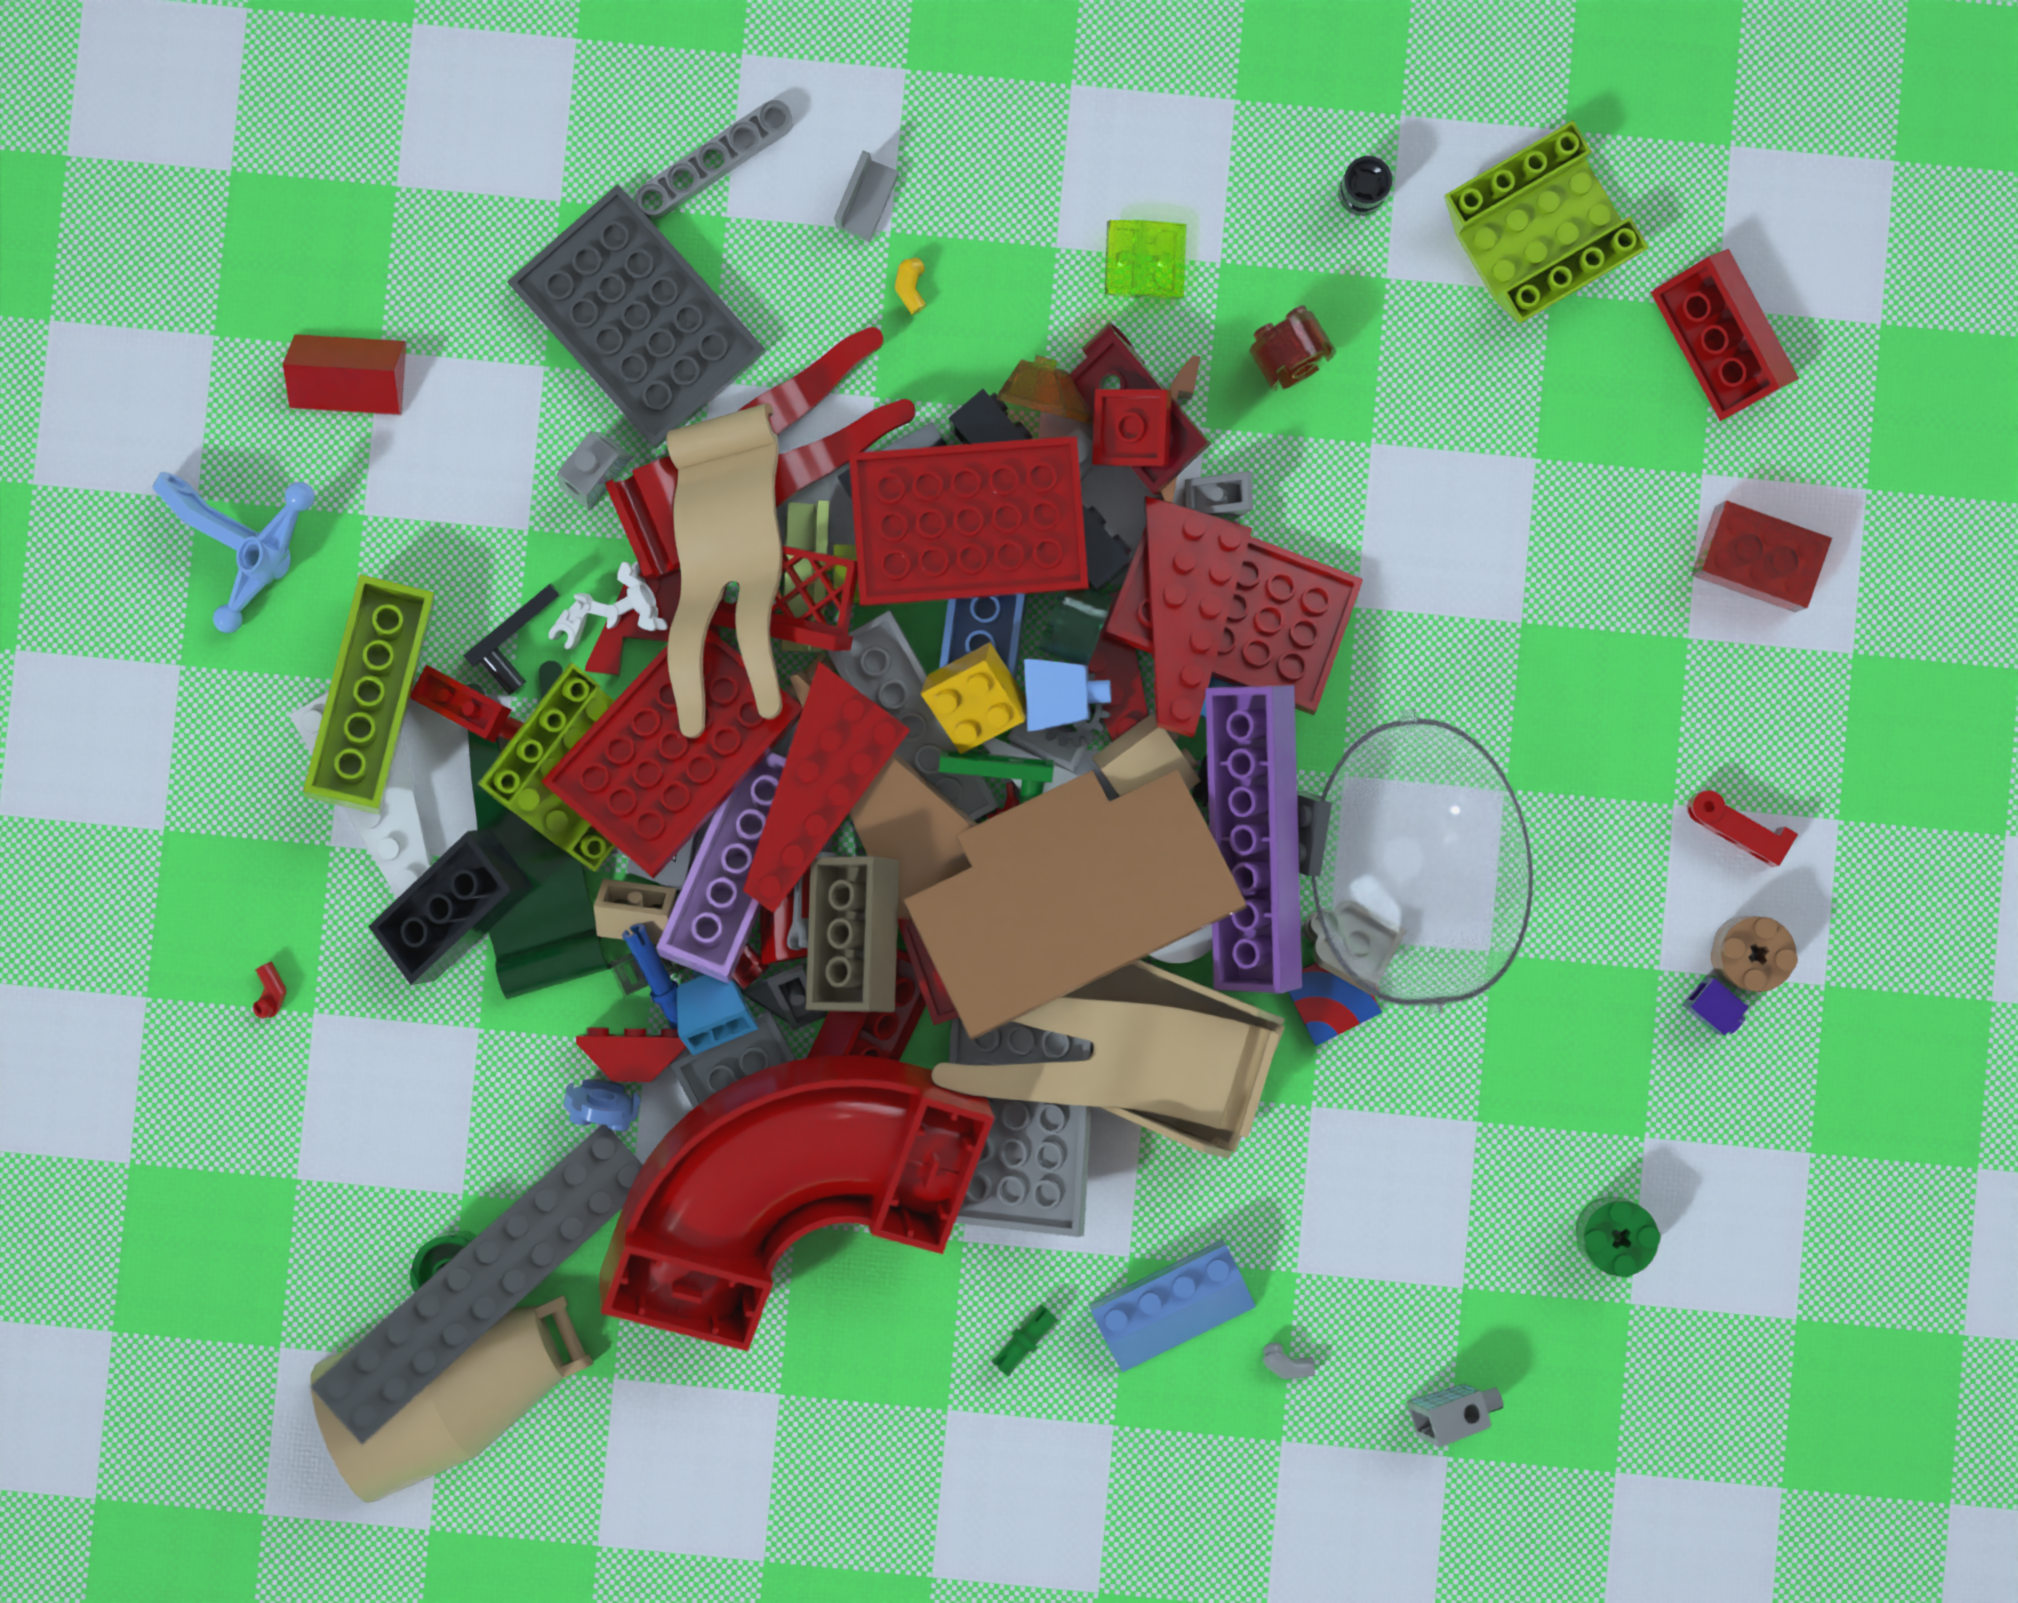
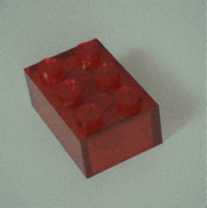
(1761, 556)

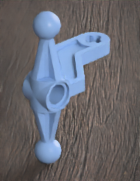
(259, 554)

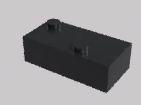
(450, 906)

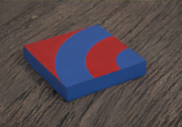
(1330, 1004)

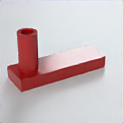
(464, 705)

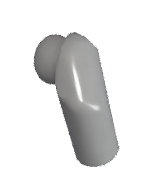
(1284, 1366)

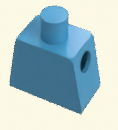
(711, 1013)

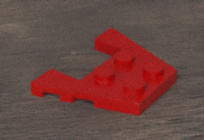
(608, 650)

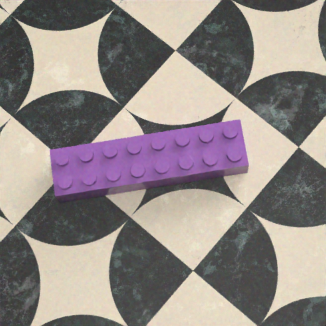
(1257, 834)

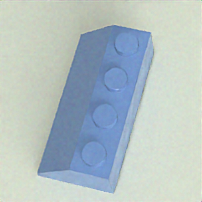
(1172, 1305)

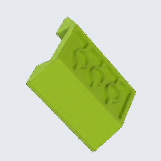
(1541, 225)
(536, 748)

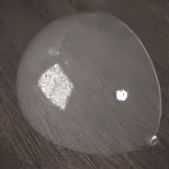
(1423, 865)

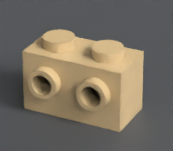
(629, 903)

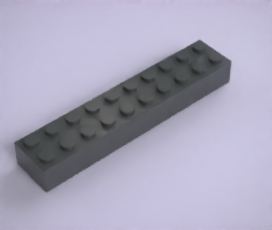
(479, 1285)

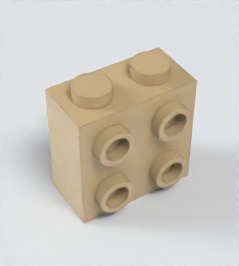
(1144, 756)

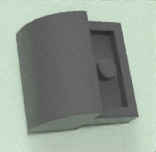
(1312, 831)

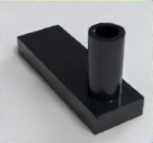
(487, 649)

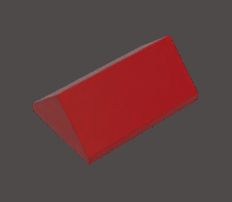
(345, 374)

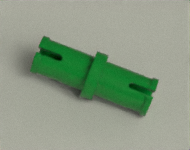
(1024, 1340)

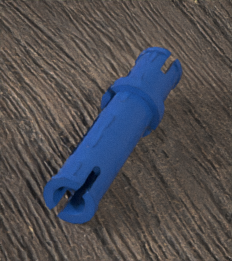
(663, 988)

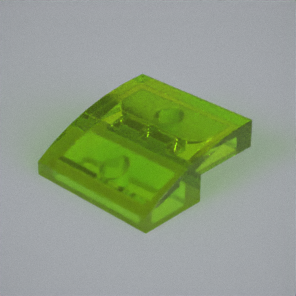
(1145, 259)

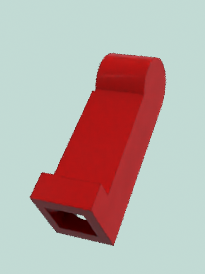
(1711, 812)

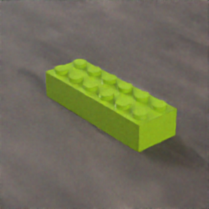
(369, 694)

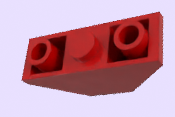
(631, 1055)

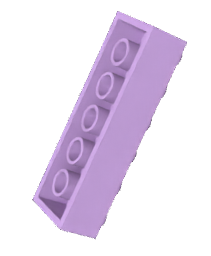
(712, 910)

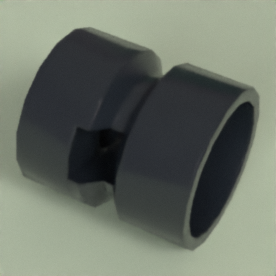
(1365, 185)

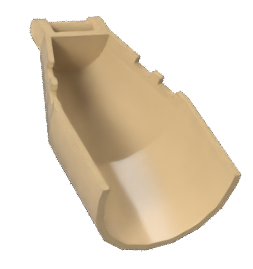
(460, 1408)

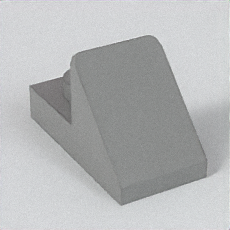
(1220, 494)

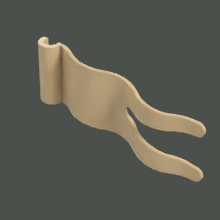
(724, 536)
(1141, 1060)

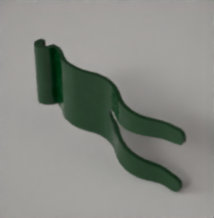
(553, 928)

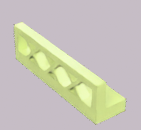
(808, 530)

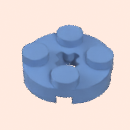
(602, 1104)

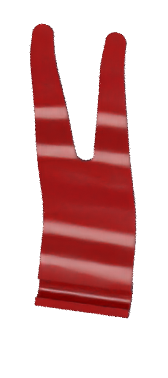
(647, 497)

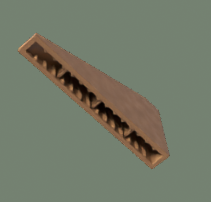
(907, 821)

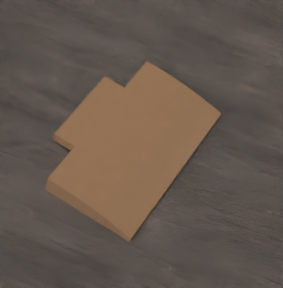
(1070, 895)

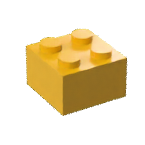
(975, 698)

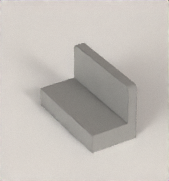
(865, 197)

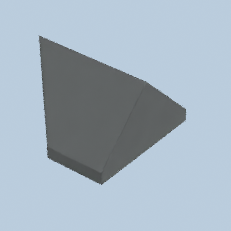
(785, 997)

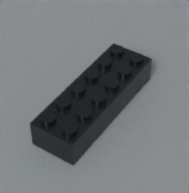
(986, 421)

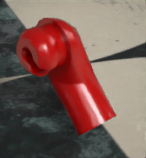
(273, 992)

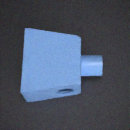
(1060, 693)

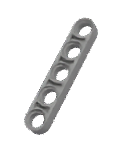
(724, 143)

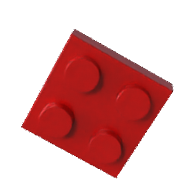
(1131, 427)

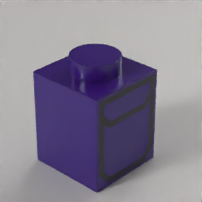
(1716, 1007)

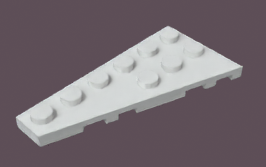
(397, 833)

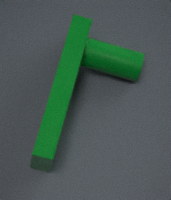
(1030, 770)

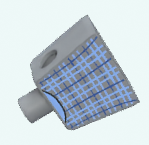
(591, 465)
(1453, 1413)

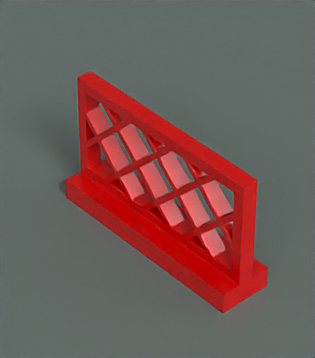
(800, 629)

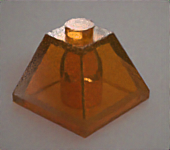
(1044, 389)

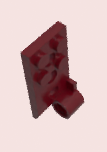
(1114, 355)

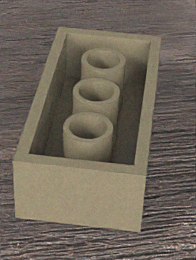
(852, 934)

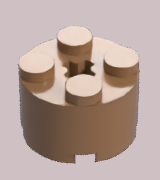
(1774, 957)

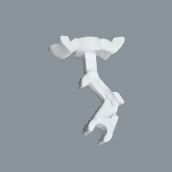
(638, 597)

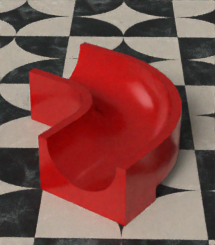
(774, 1162)

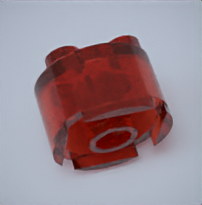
(1291, 348)

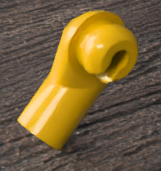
(906, 282)

